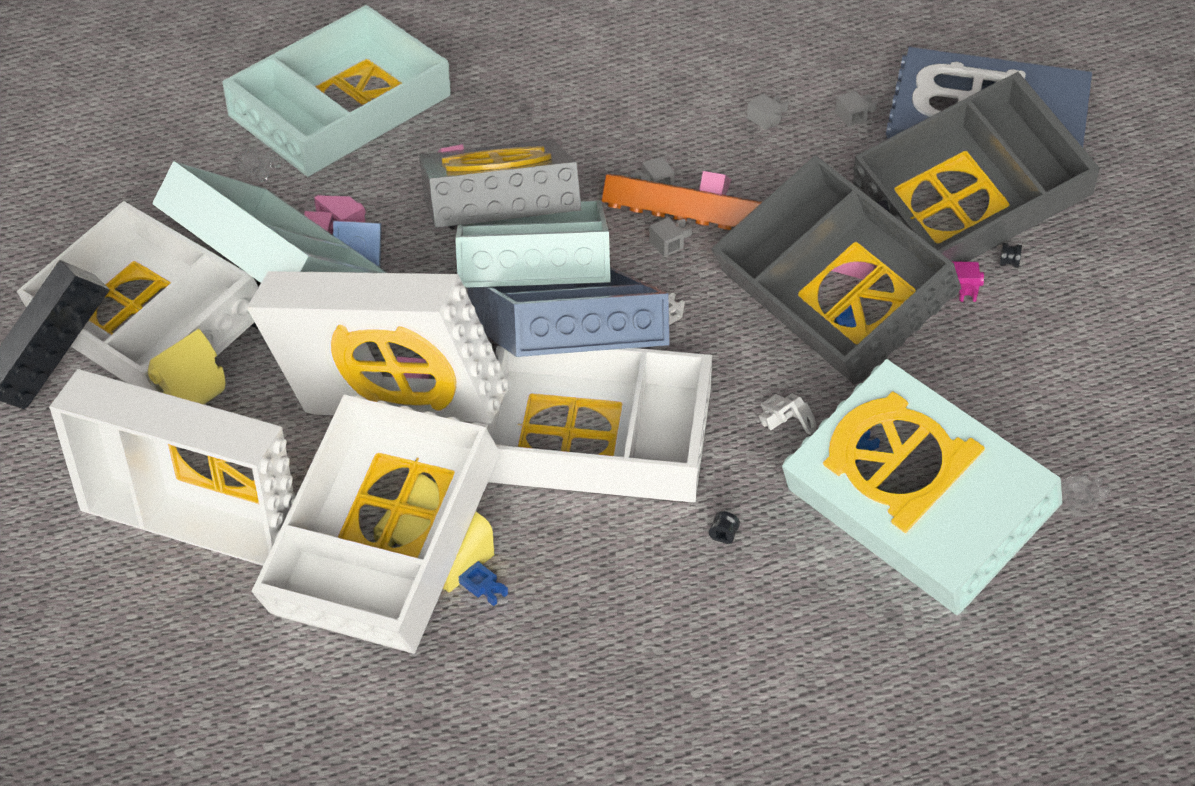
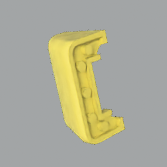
(475, 546)

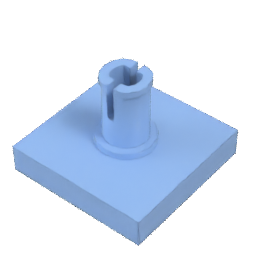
(362, 237)

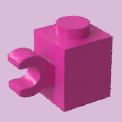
(969, 278)

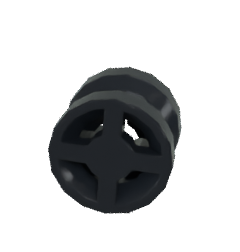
(1010, 255)
(724, 527)

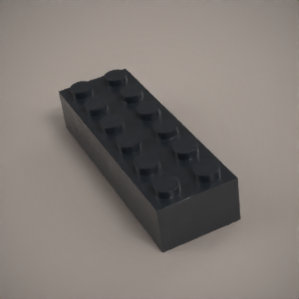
(47, 331)

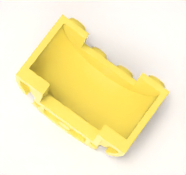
(188, 370)

